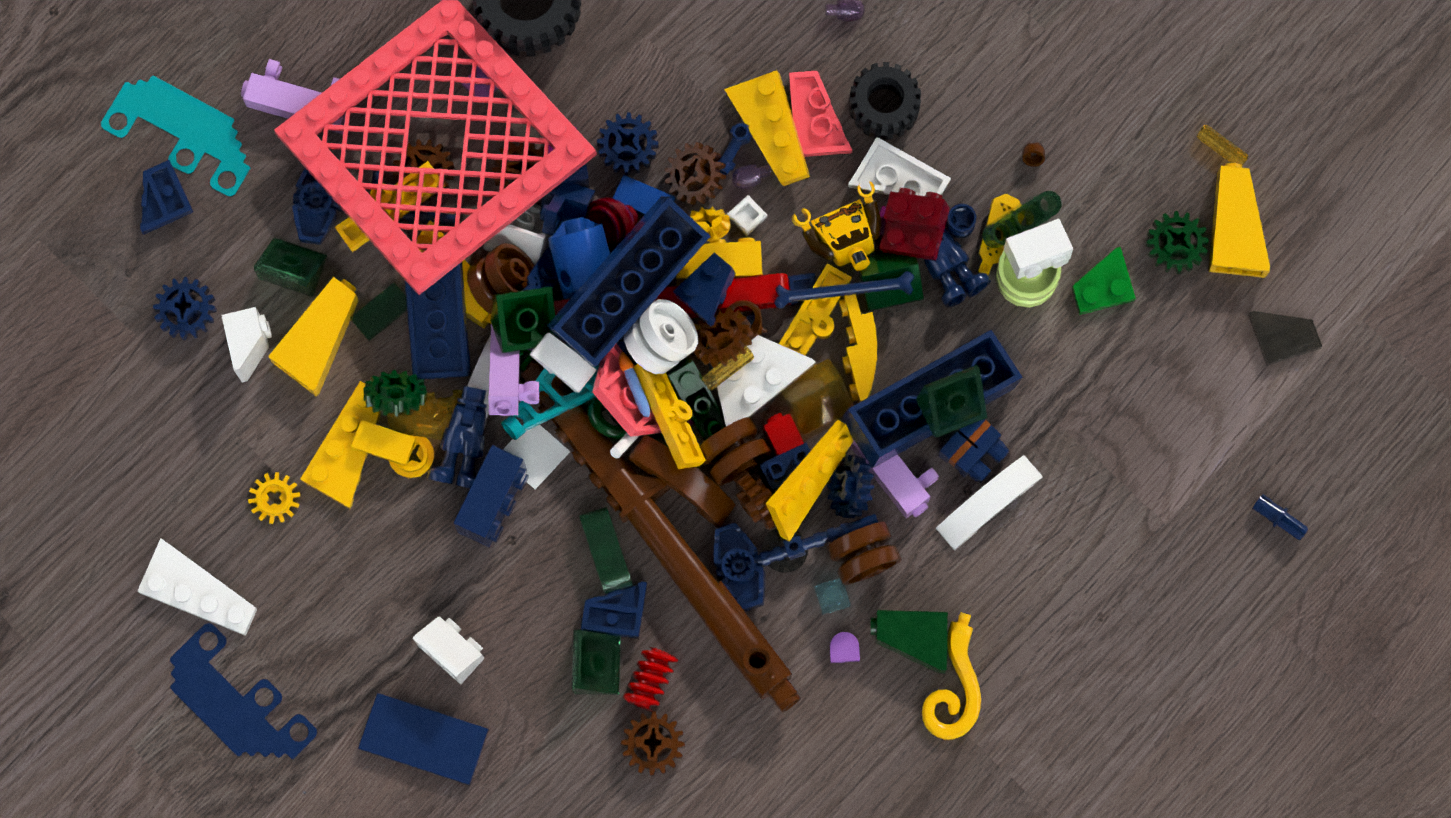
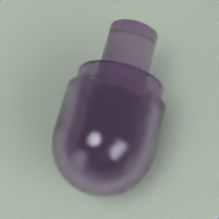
(846, 10)
(749, 176)

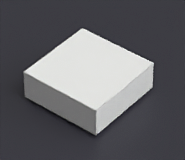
(747, 215)

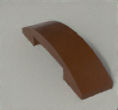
(688, 482)

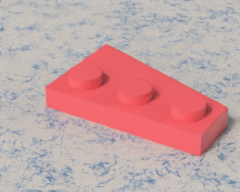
(814, 116)

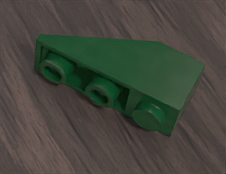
(690, 388)

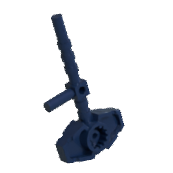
(316, 210)
(741, 566)

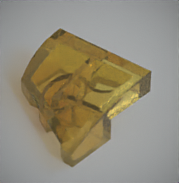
(429, 420)

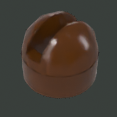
(1036, 160)

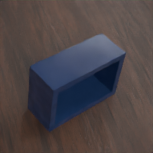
(491, 496)

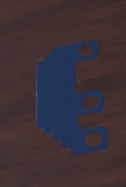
(224, 710)

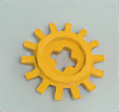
(262, 498)

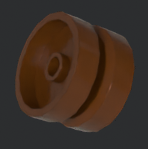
(499, 272)
(734, 451)
(864, 553)

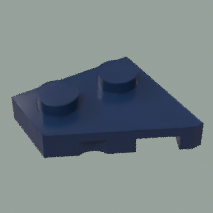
(616, 613)

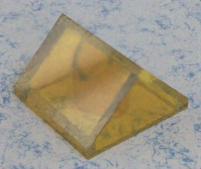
(817, 397)

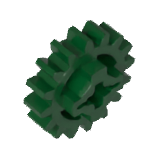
(1184, 250)
(395, 393)

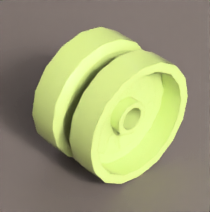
(1026, 291)

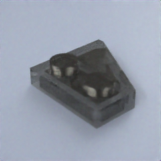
(1283, 336)

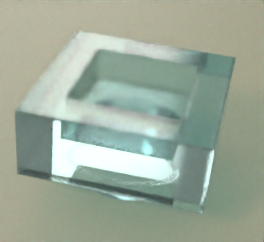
(832, 596)

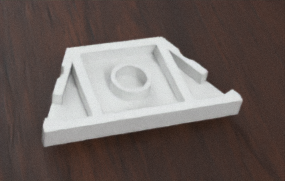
(760, 379)

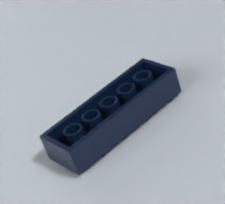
(628, 281)
(892, 418)

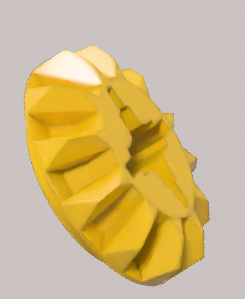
(719, 222)
(415, 469)

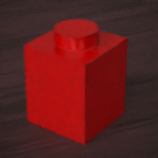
(782, 433)

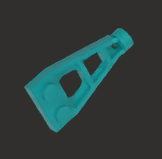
(562, 404)

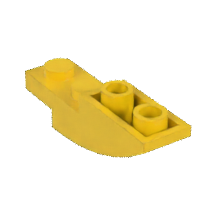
(861, 357)

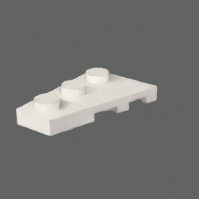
(894, 169)

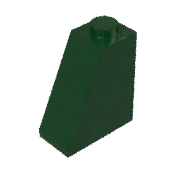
(914, 635)

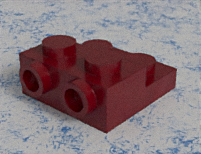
(914, 224)

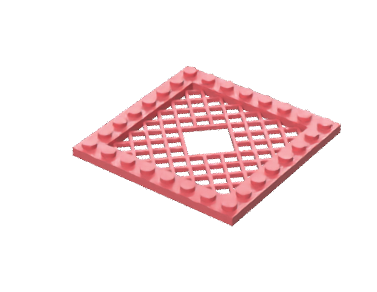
(426, 268)

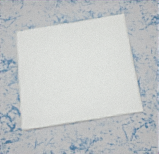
(540, 453)

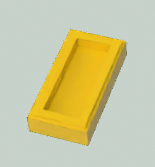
(383, 443)

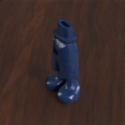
(953, 258)
(463, 436)

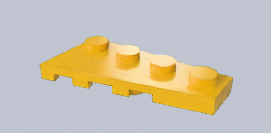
(770, 121)
(336, 464)
(803, 486)

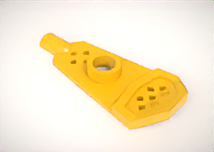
(996, 211)

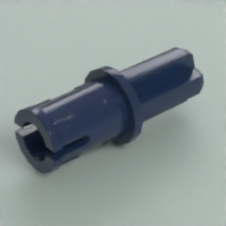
(1280, 517)

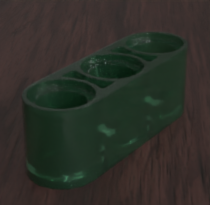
(1030, 209)
(605, 550)

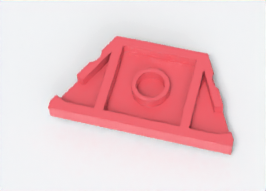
(617, 398)

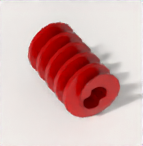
(649, 678)

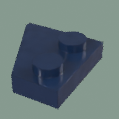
(162, 198)
(706, 287)

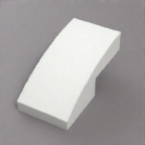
(563, 362)

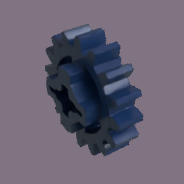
(636, 135)
(173, 307)
(850, 487)

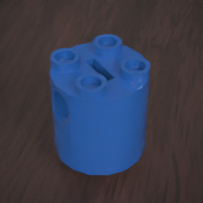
(577, 252)

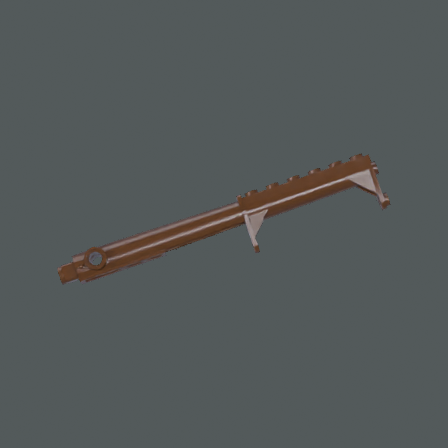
(636, 501)

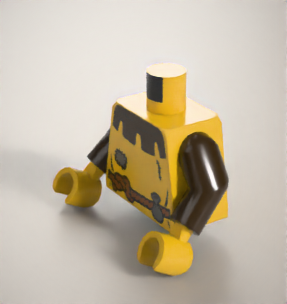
(844, 233)

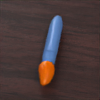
(637, 391)

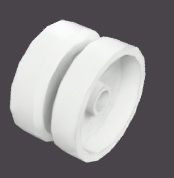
(661, 337)

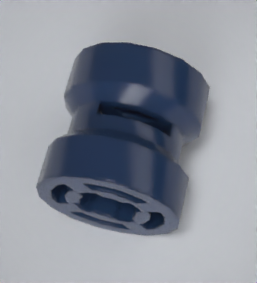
(958, 216)

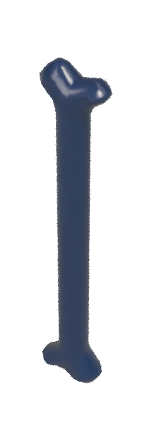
(787, 296)

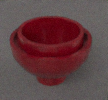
(616, 219)

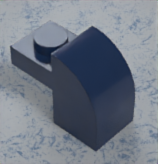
(563, 204)

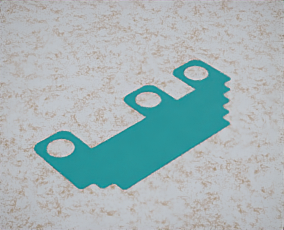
(189, 119)

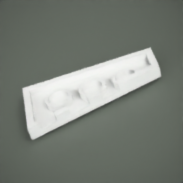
(188, 587)

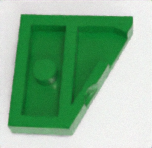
(1104, 285)

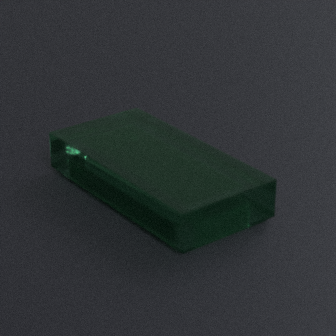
(380, 311)

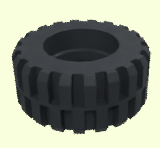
(528, 34)

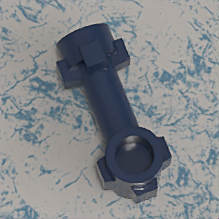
(740, 137)

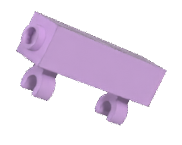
(278, 97)
(504, 382)
(901, 484)

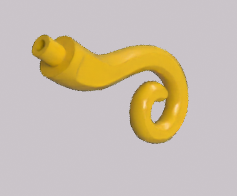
(957, 645)

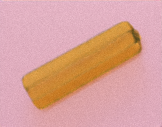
(1222, 145)
(721, 373)

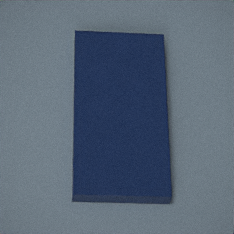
(439, 328)
(423, 739)

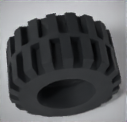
(891, 79)

